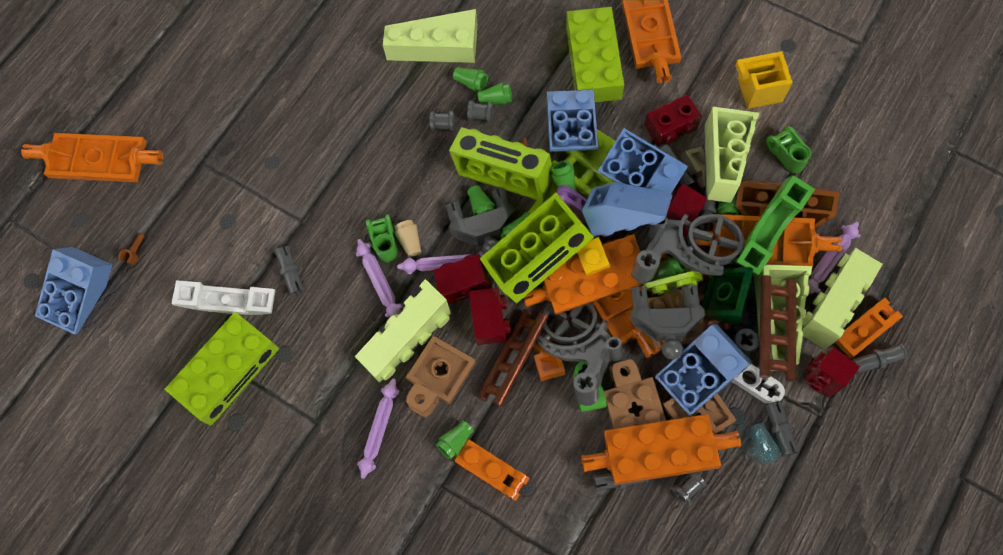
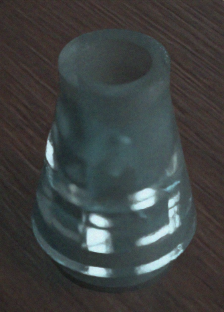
(764, 446)

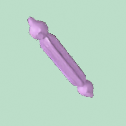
(831, 258)
(430, 263)
(378, 278)
(378, 428)

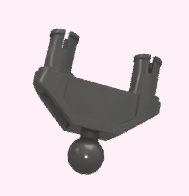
(483, 228)
(669, 323)

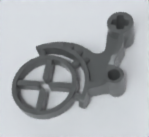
(668, 238)
(596, 351)

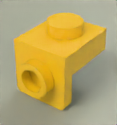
(593, 257)

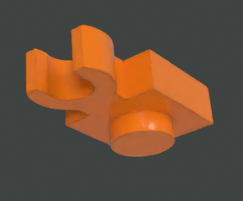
(547, 365)

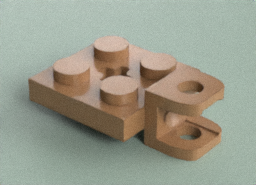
(428, 384)
(628, 390)

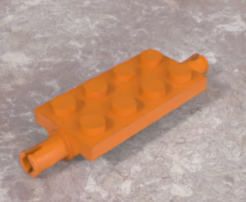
(652, 35)
(93, 157)
(794, 247)
(572, 288)
(617, 311)
(661, 449)

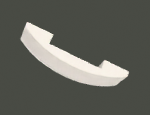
(222, 299)

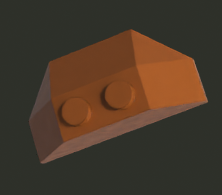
(755, 196)

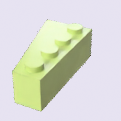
(433, 39)
(726, 149)
(779, 275)
(841, 297)
(405, 332)

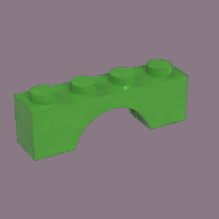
(781, 210)

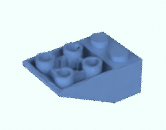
(572, 120)
(641, 164)
(624, 207)
(71, 288)
(703, 369)

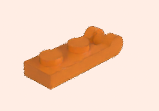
(867, 328)
(491, 469)

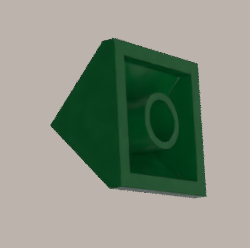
(727, 295)

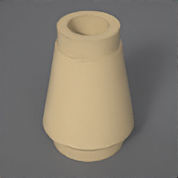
(408, 237)

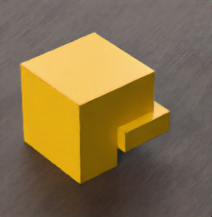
(763, 79)

